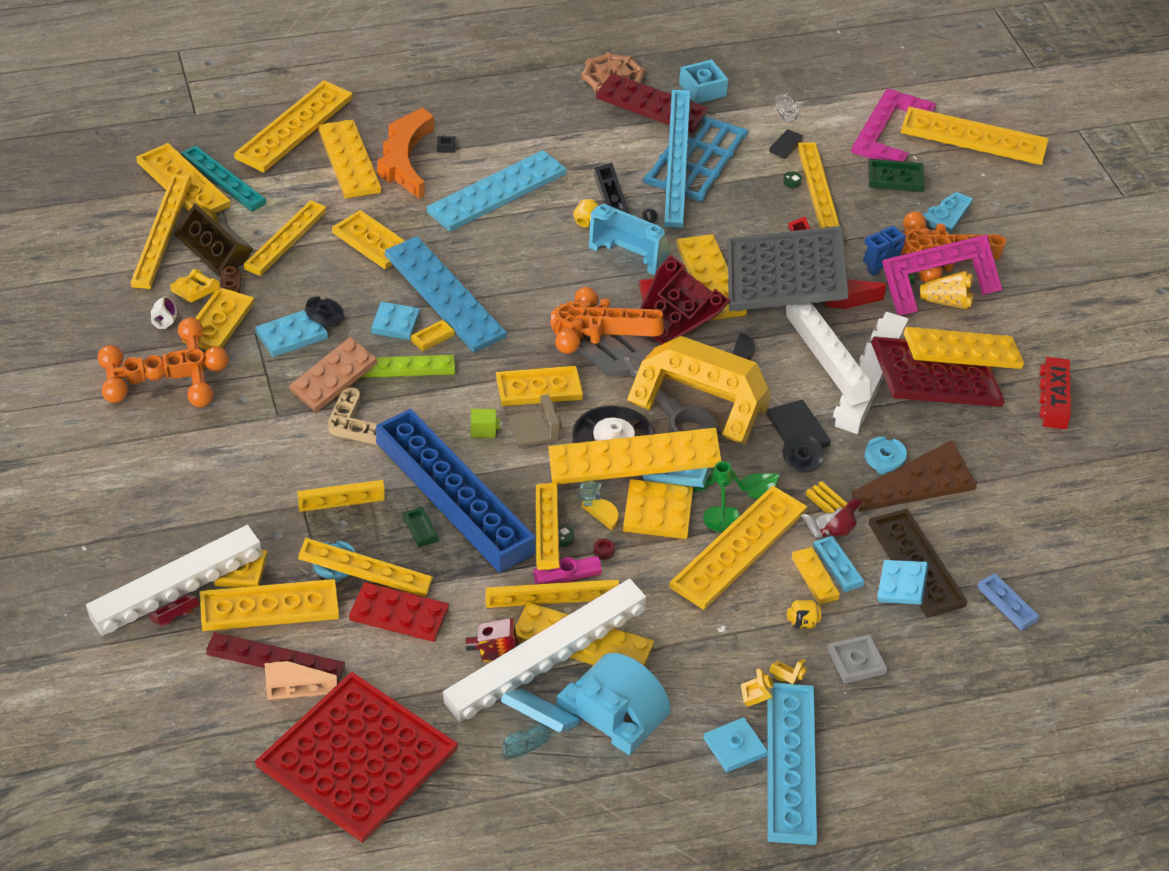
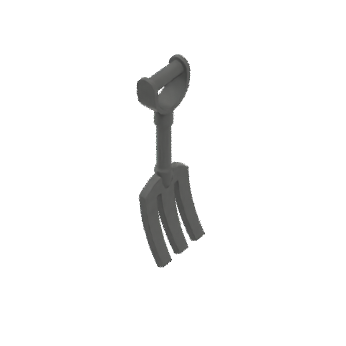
(629, 363)

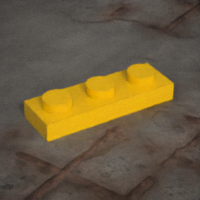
(815, 575)

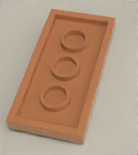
(333, 374)

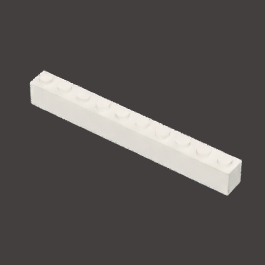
(544, 650)

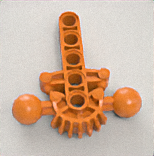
(921, 238)
(587, 318)

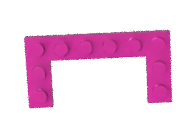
(866, 142)
(900, 266)

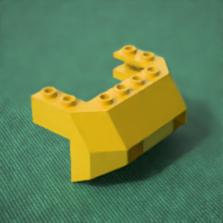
(710, 372)

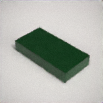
(420, 527)

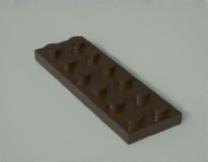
(906, 542)

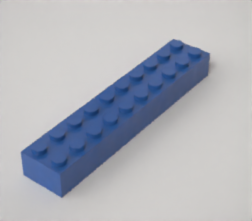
(455, 490)

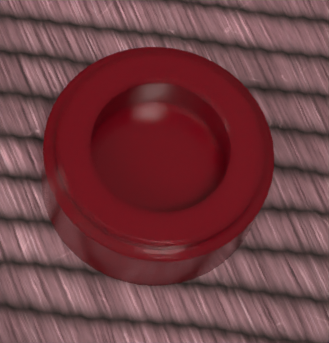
(604, 549)

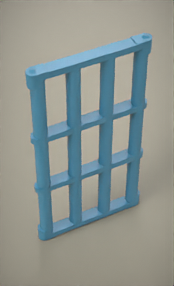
(698, 168)

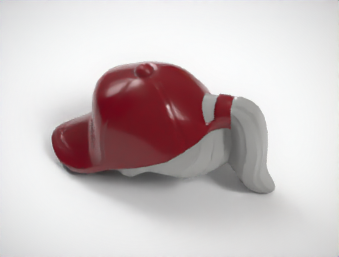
(836, 523)

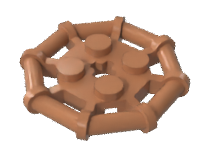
(614, 64)

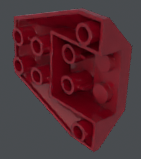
(682, 300)

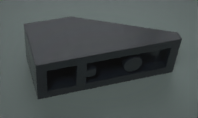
(609, 187)

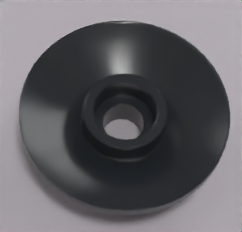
(806, 446)

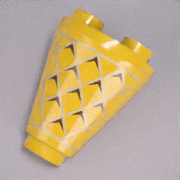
(949, 290)

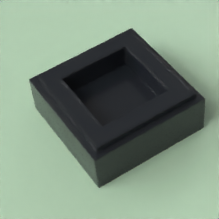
(446, 144)

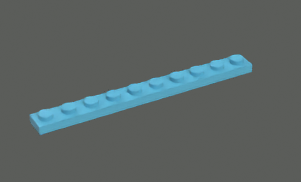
(677, 159)

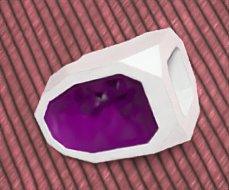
(163, 313)

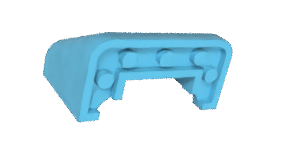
(617, 227)

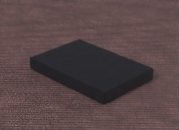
(797, 419)

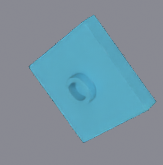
(735, 745)

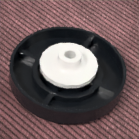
(610, 423)

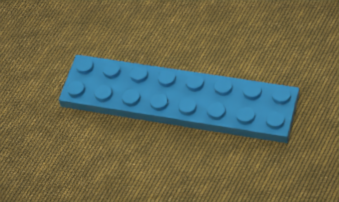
(445, 294)

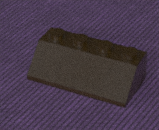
(212, 239)

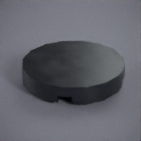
(324, 311)

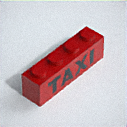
(1055, 392)

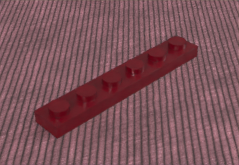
(258, 654)

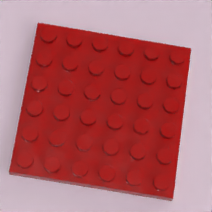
(356, 756)

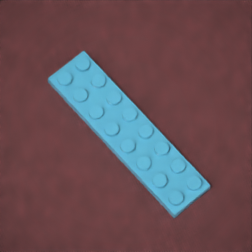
(496, 190)
(791, 765)

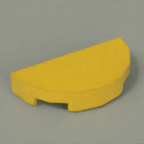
(604, 512)

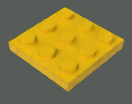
(658, 509)

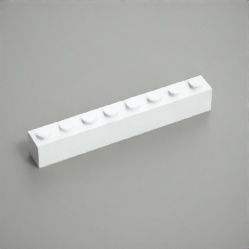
(830, 352)
(852, 417)
(174, 580)

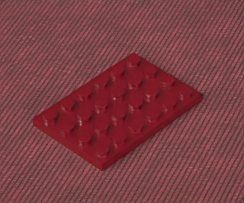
(934, 380)

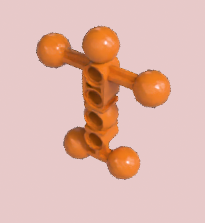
(174, 365)

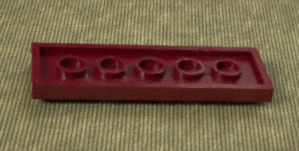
(646, 100)

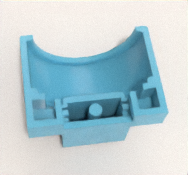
(609, 691)

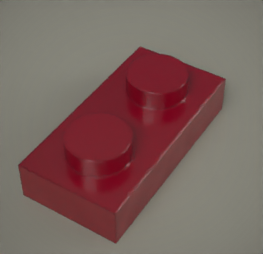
(167, 613)

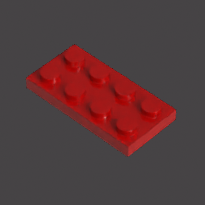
(399, 611)

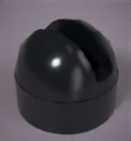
(653, 215)

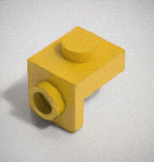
(786, 673)
(757, 689)

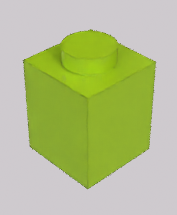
(484, 423)

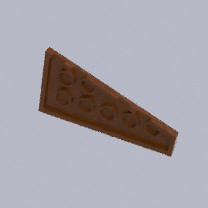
(926, 477)

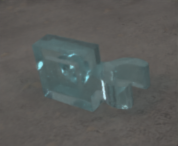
(589, 491)

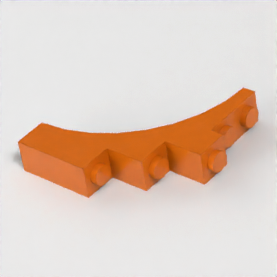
(396, 150)

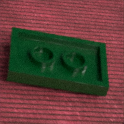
(896, 175)

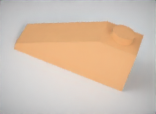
(295, 680)

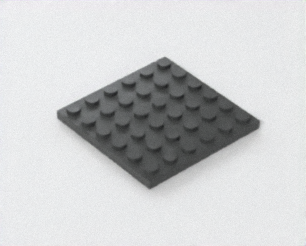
(786, 268)

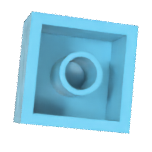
(704, 81)

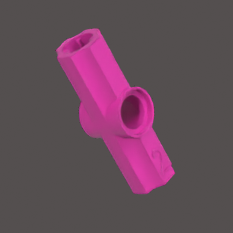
(569, 571)

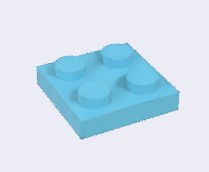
(395, 320)
(902, 582)

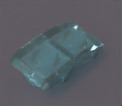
(522, 743)

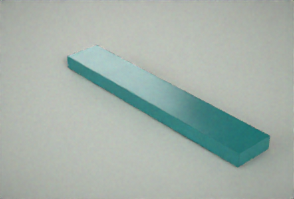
(224, 179)

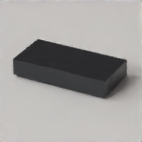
(786, 143)

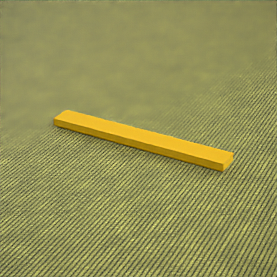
(817, 185)
(161, 232)

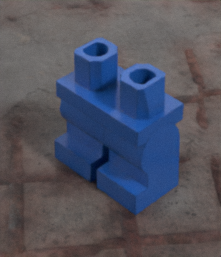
(882, 246)

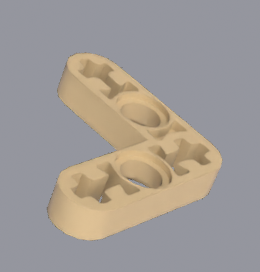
(347, 420)

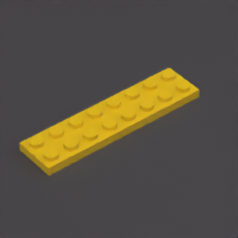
(293, 126)
(975, 135)
(634, 456)
(737, 547)

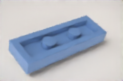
(1008, 602)

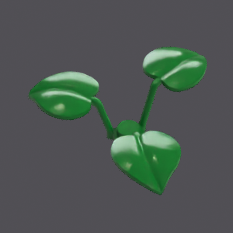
(756, 485)

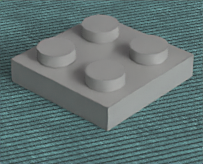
(856, 659)

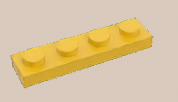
(340, 495)

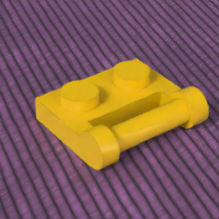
(189, 288)

